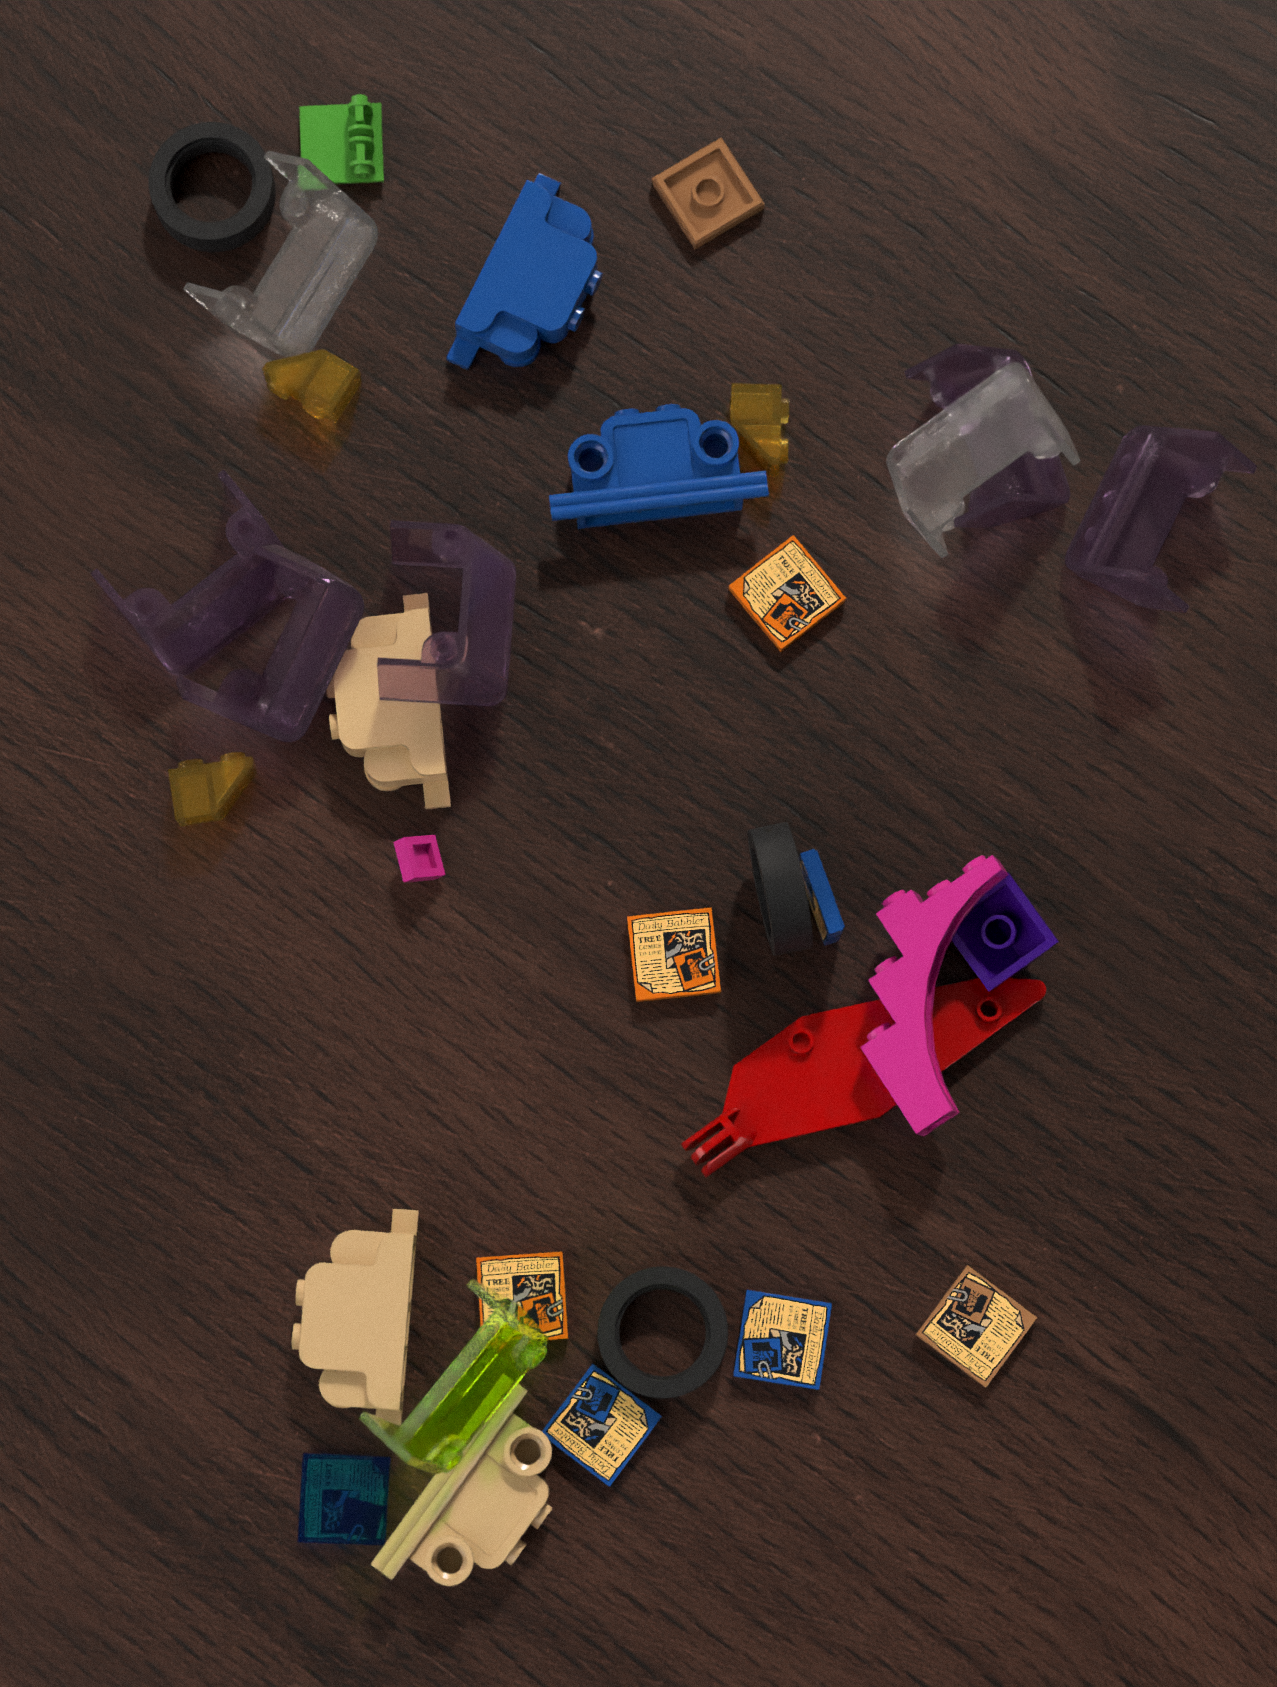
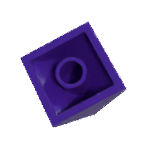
(1002, 934)

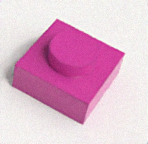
(419, 858)

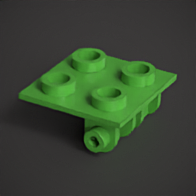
(344, 140)

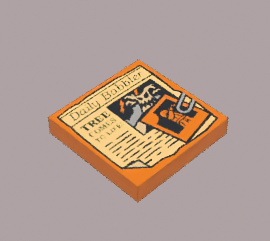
(787, 593)
(673, 954)
(533, 1283)

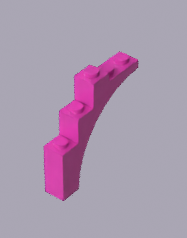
(922, 931)

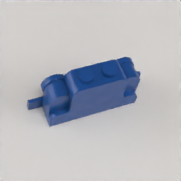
(530, 280)
(655, 470)

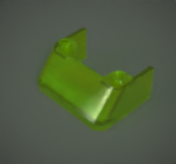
(468, 1389)

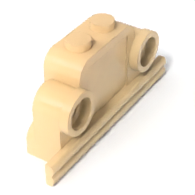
(396, 738)
(360, 1317)
(479, 1505)

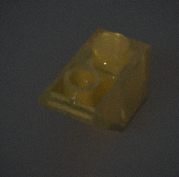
(316, 380)
(757, 419)
(209, 790)

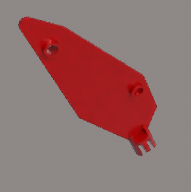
(820, 1078)

